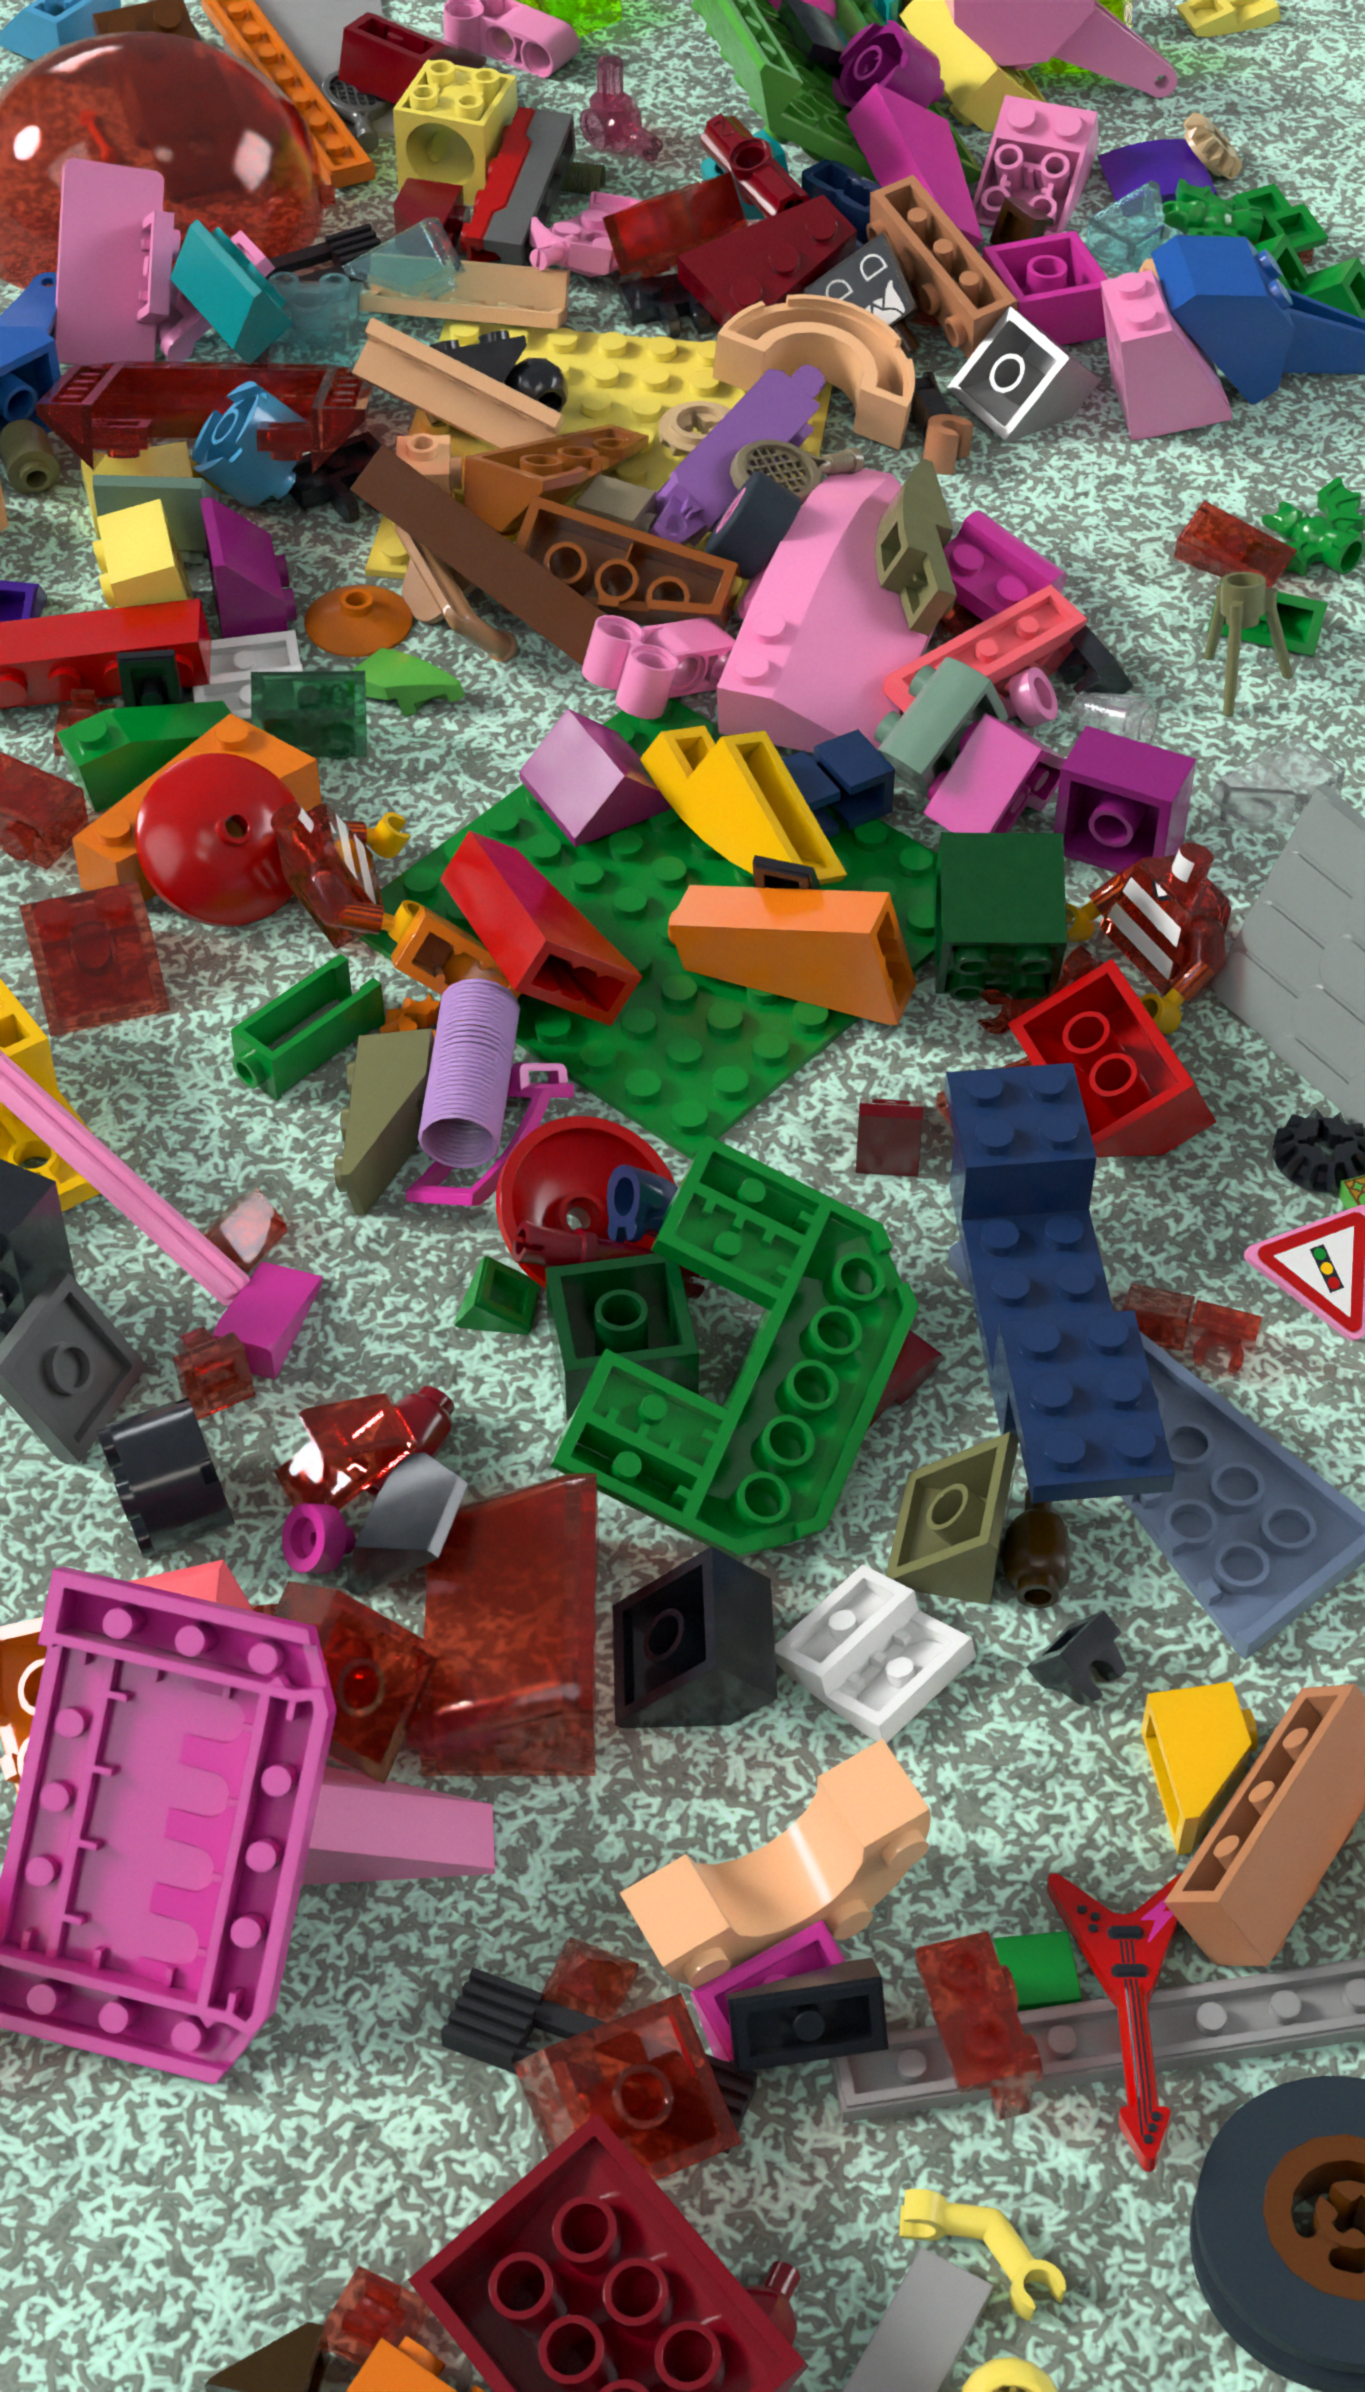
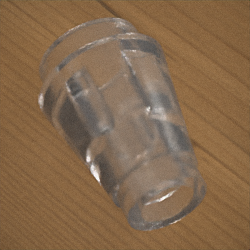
(1117, 713)

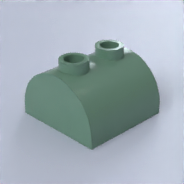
(929, 731)

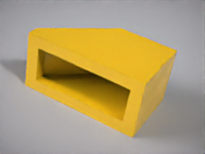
(1197, 1754)

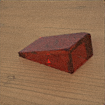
(1228, 545)

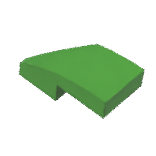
(407, 678)

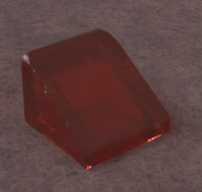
(1161, 1314)

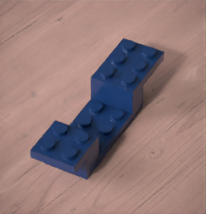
(1055, 1352)

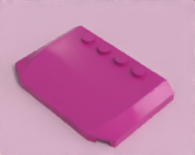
(160, 1824)

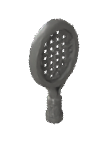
(356, 108)

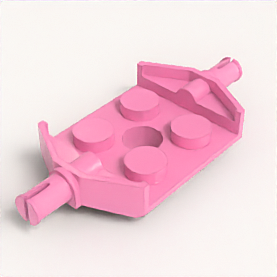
(581, 241)

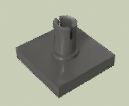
(66, 1368)

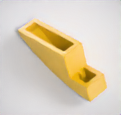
(739, 799)

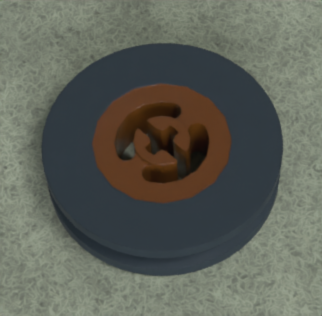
(1273, 2291)

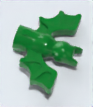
(1205, 214)
(1331, 539)

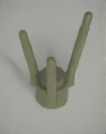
(1242, 600)

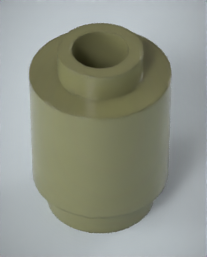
(28, 457)

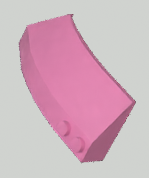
(821, 625)

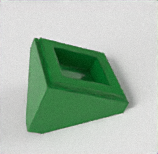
(499, 1300)

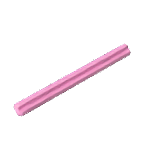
(119, 1184)

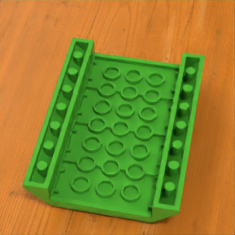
(795, 92)

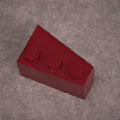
(767, 259)

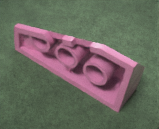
(395, 1832)

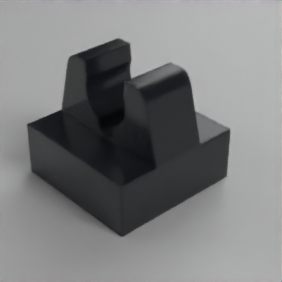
(1094, 662)
(1069, 1657)

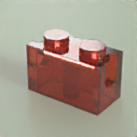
(38, 812)

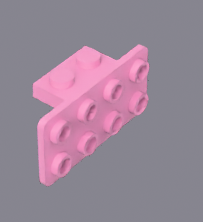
(112, 263)

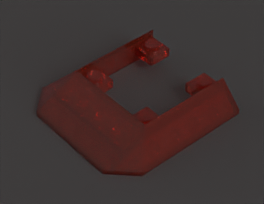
(129, 403)

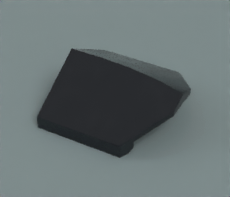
(406, 1522)

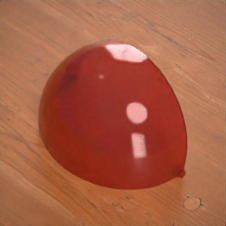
(162, 104)

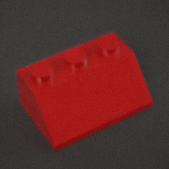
(1126, 1071)

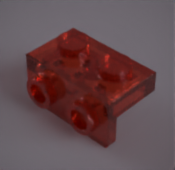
(978, 2021)

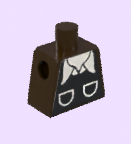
(877, 282)

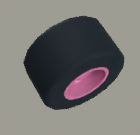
(754, 524)

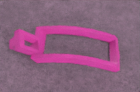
(426, 1187)

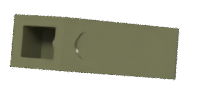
(383, 1113)

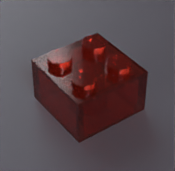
(669, 224)

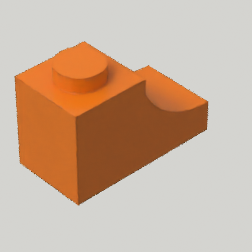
(444, 954)

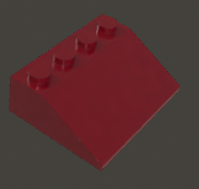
(599, 2287)

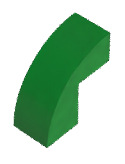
(1336, 286)

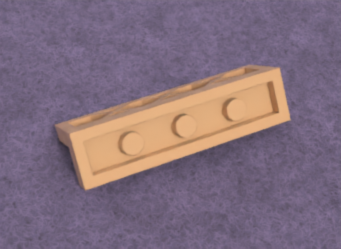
(487, 295)
(452, 390)

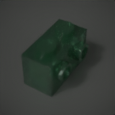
(313, 710)

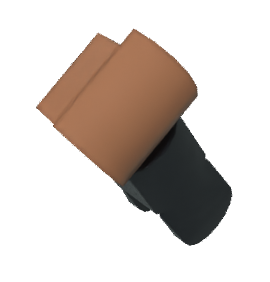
(944, 433)

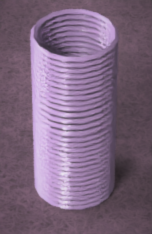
(469, 1074)

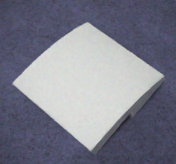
(235, 660)
(873, 1653)

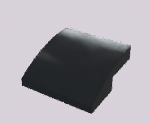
(815, 33)

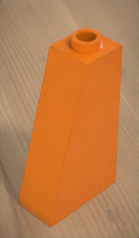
(799, 945)

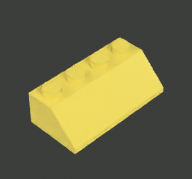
(970, 75)

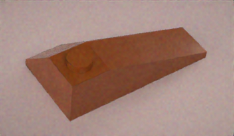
(553, 468)

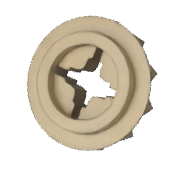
(1211, 146)
(678, 424)

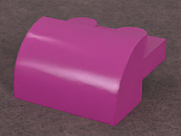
(996, 567)

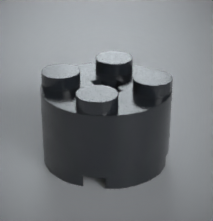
(165, 1477)

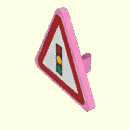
(1321, 1268)

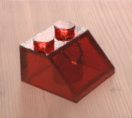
(94, 958)
(373, 1673)
(642, 2079)

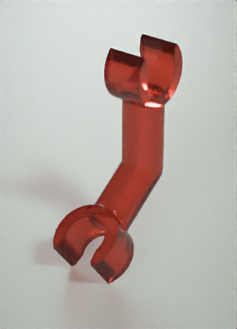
(1076, 966)

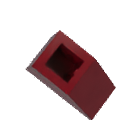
(431, 199)

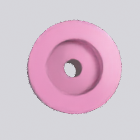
(1031, 698)

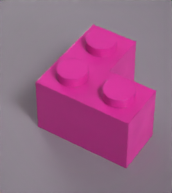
(993, 779)

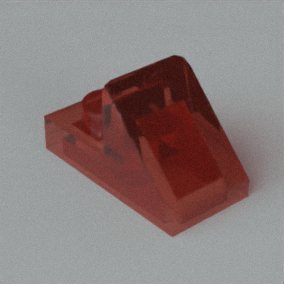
(348, 1451)

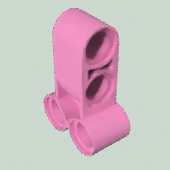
(511, 34)
(655, 661)

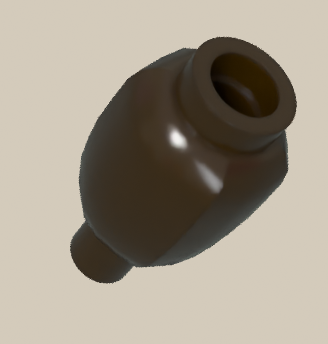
(1037, 1555)

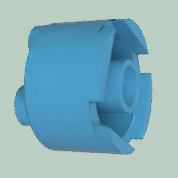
(230, 453)

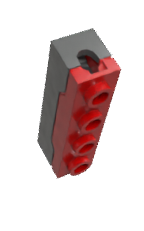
(520, 186)

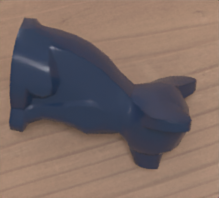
(636, 1203)

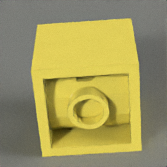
(452, 124)

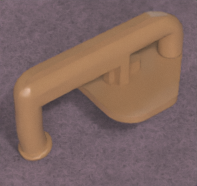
(440, 592)

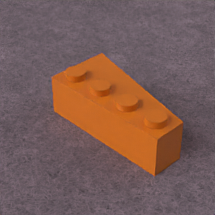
(107, 846)

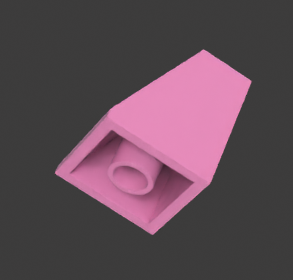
(1154, 363)

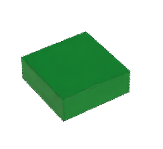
(1040, 1968)

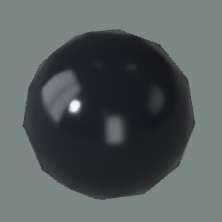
(540, 381)

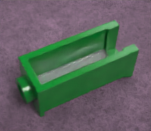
(305, 1028)

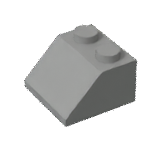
(1021, 379)

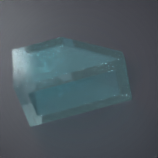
(1127, 231)
(412, 262)

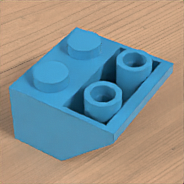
(52, 24)

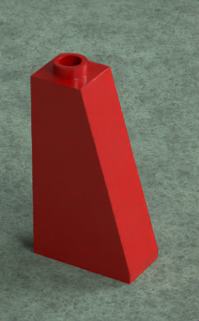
(537, 932)

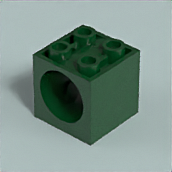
(999, 914)

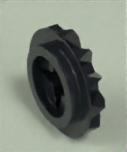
(1306, 1163)

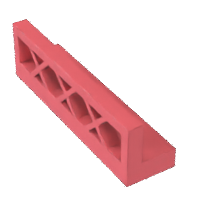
(1003, 644)

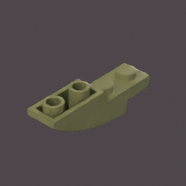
(911, 549)

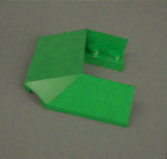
(807, 1385)

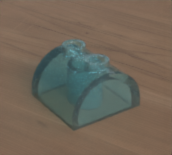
(324, 319)

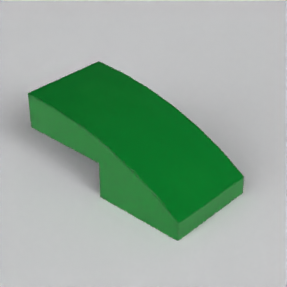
(1281, 218)

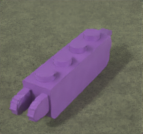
(702, 483)

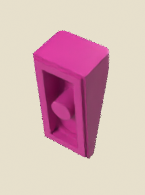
(269, 1315)

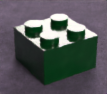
(625, 1307)

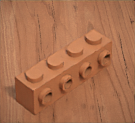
(940, 262)
(1277, 1831)

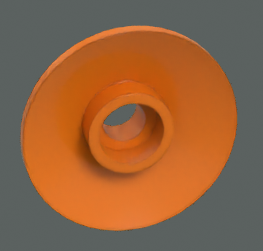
(358, 620)

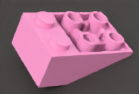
(1040, 156)

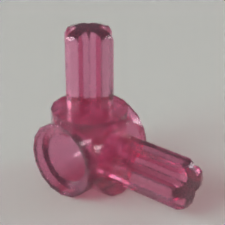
(614, 115)

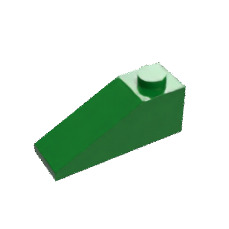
(129, 744)

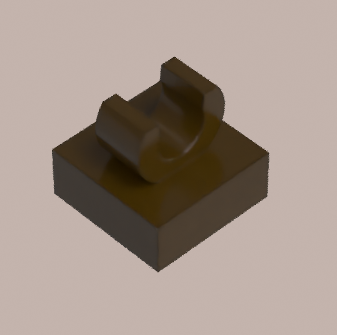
(1018, 222)

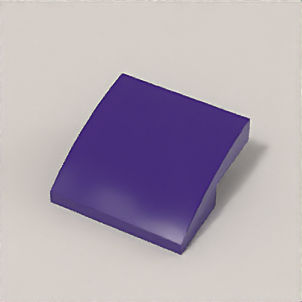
(1154, 160)

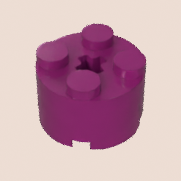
(891, 59)

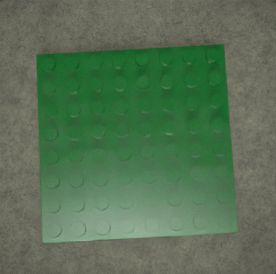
(685, 1046)

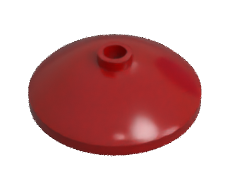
(193, 856)
(566, 1172)

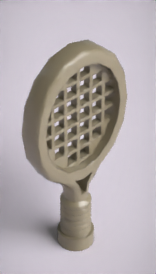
(812, 467)

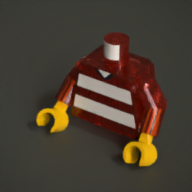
(336, 872)
(1165, 923)

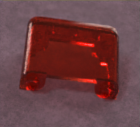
(515, 1636)

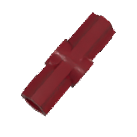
(752, 166)

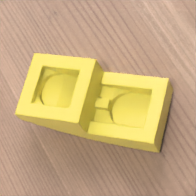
(1223, 17)

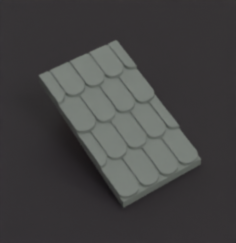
(1302, 954)

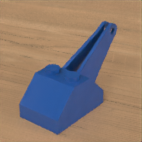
(1248, 319)
(28, 351)

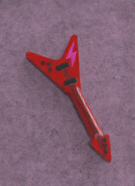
(1127, 1960)

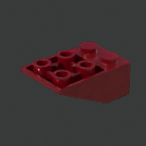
(386, 55)

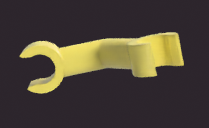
(930, 2217)

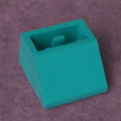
(229, 291)

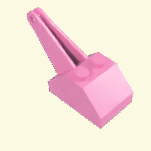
(1071, 30)

